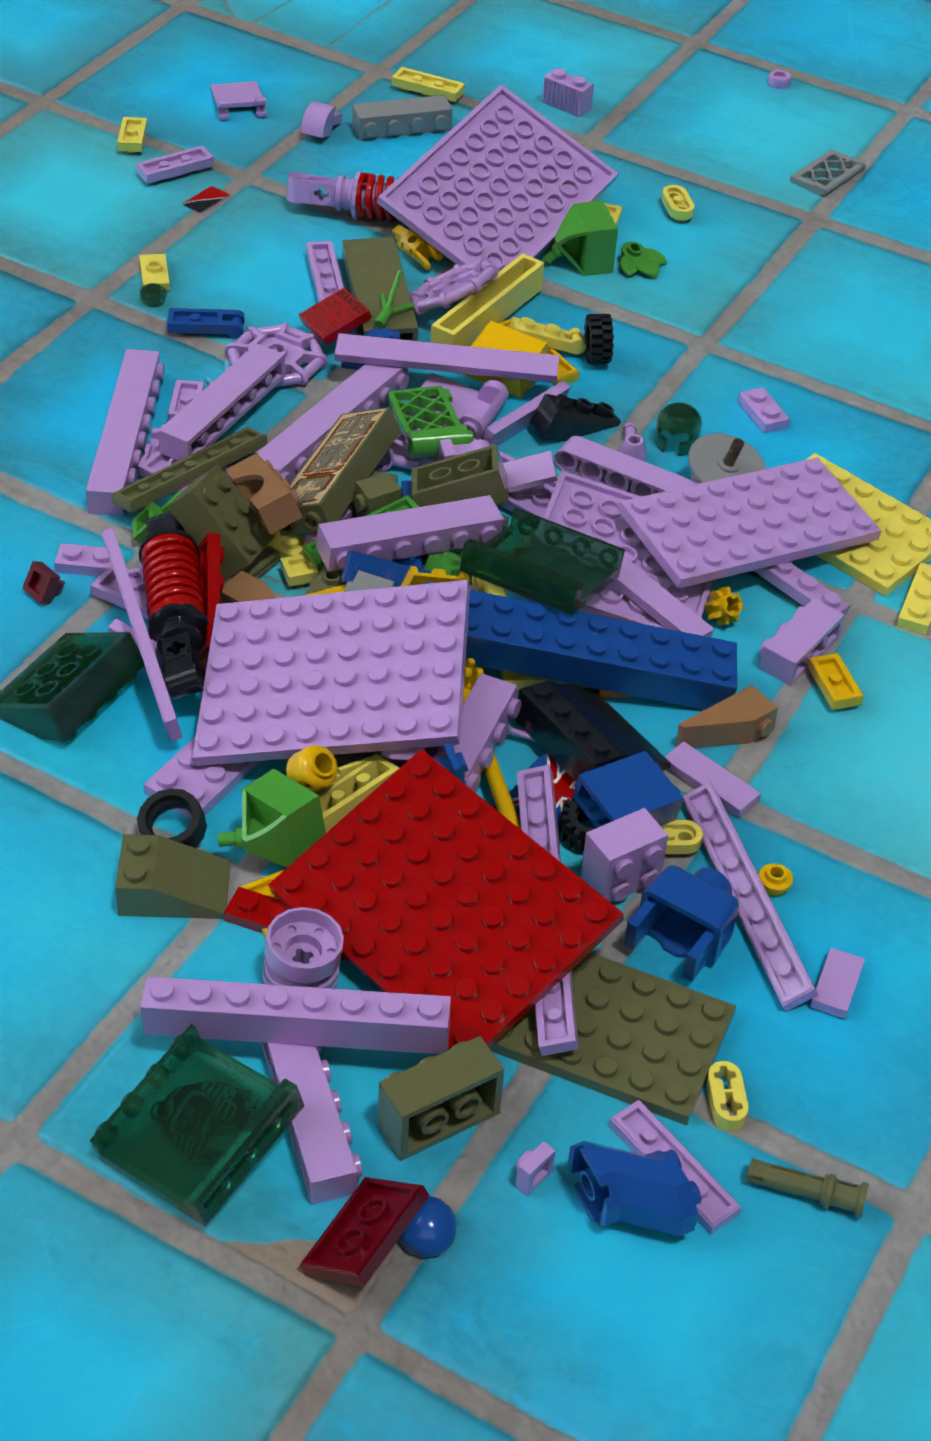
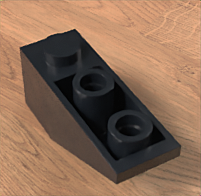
(565, 417)

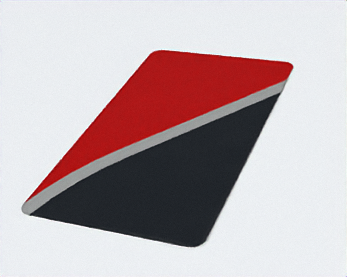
(205, 199)

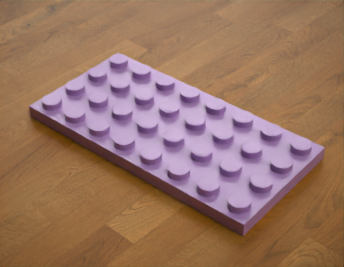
(748, 522)

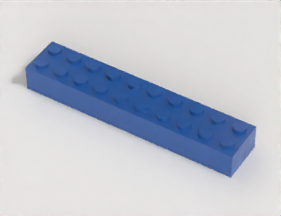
(600, 652)

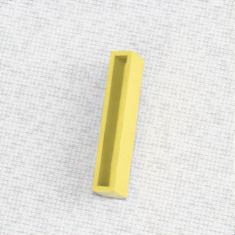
(495, 302)

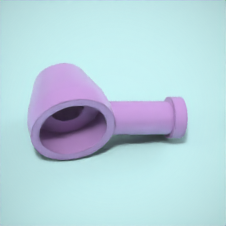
(633, 444)
(396, 460)

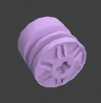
(303, 949)

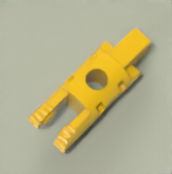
(416, 247)

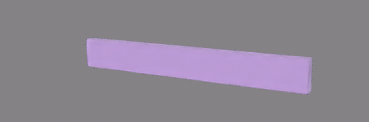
(447, 358)
(141, 634)
(755, 906)

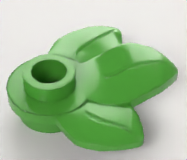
(640, 259)

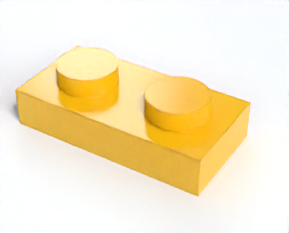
(835, 681)

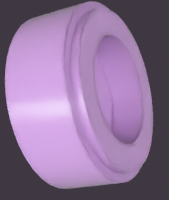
(779, 79)

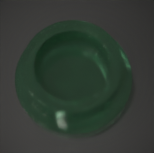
(153, 295)

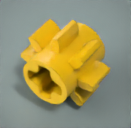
(724, 606)

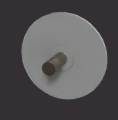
(721, 457)

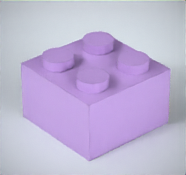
(624, 855)

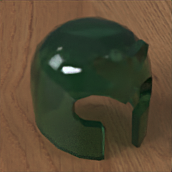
(678, 419)

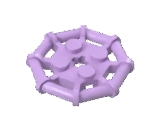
(453, 285)
(287, 341)

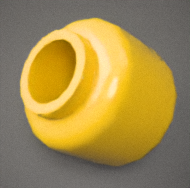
(313, 767)

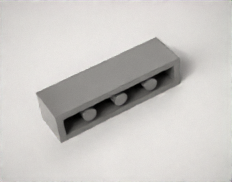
(401, 117)

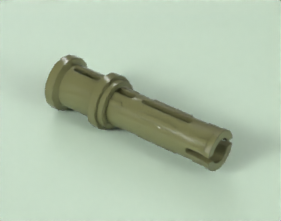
(826, 1189)

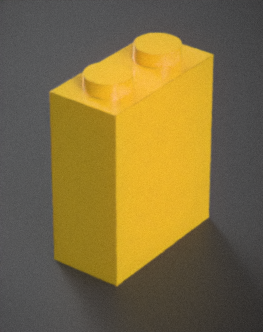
(505, 338)

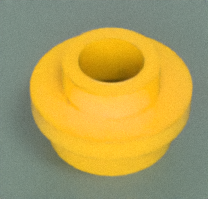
(776, 879)

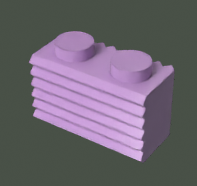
(567, 92)

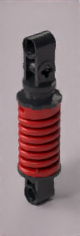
(174, 602)

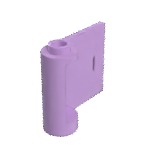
(471, 407)

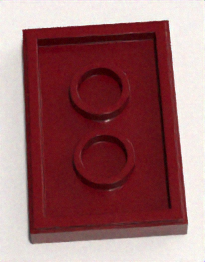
(364, 1231)

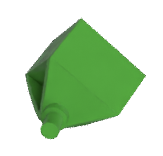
(586, 239)
(277, 819)

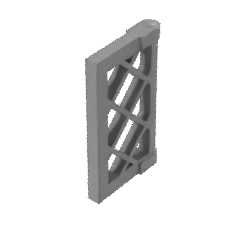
(817, 185)

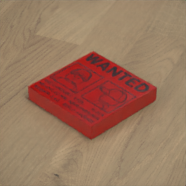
(335, 315)

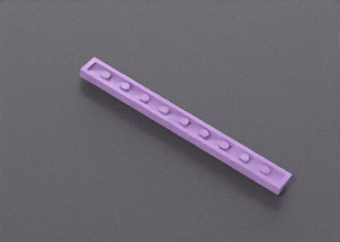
(539, 821)

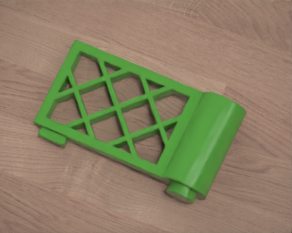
(425, 442)

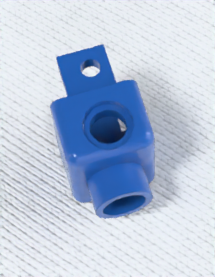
(687, 916)

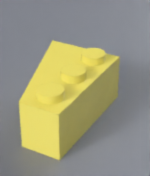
(352, 786)

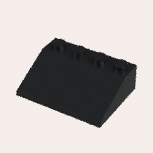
(579, 728)

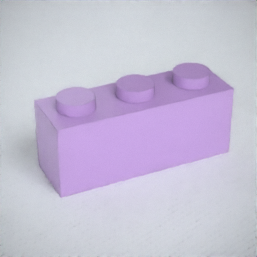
(803, 637)

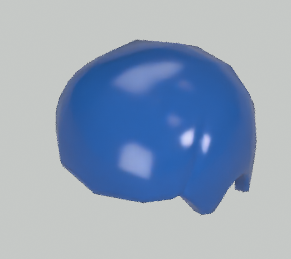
(430, 1230)

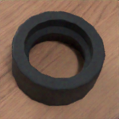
(168, 800)

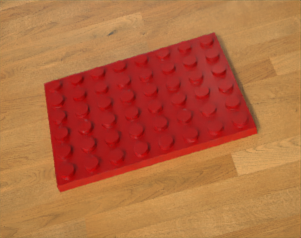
(449, 900)

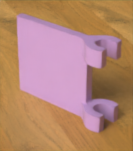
(238, 95)

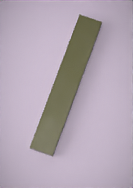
(188, 469)

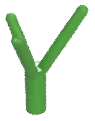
(387, 306)

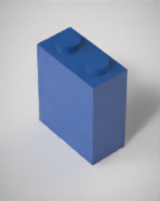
(626, 788)

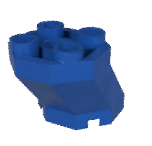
(634, 1188)

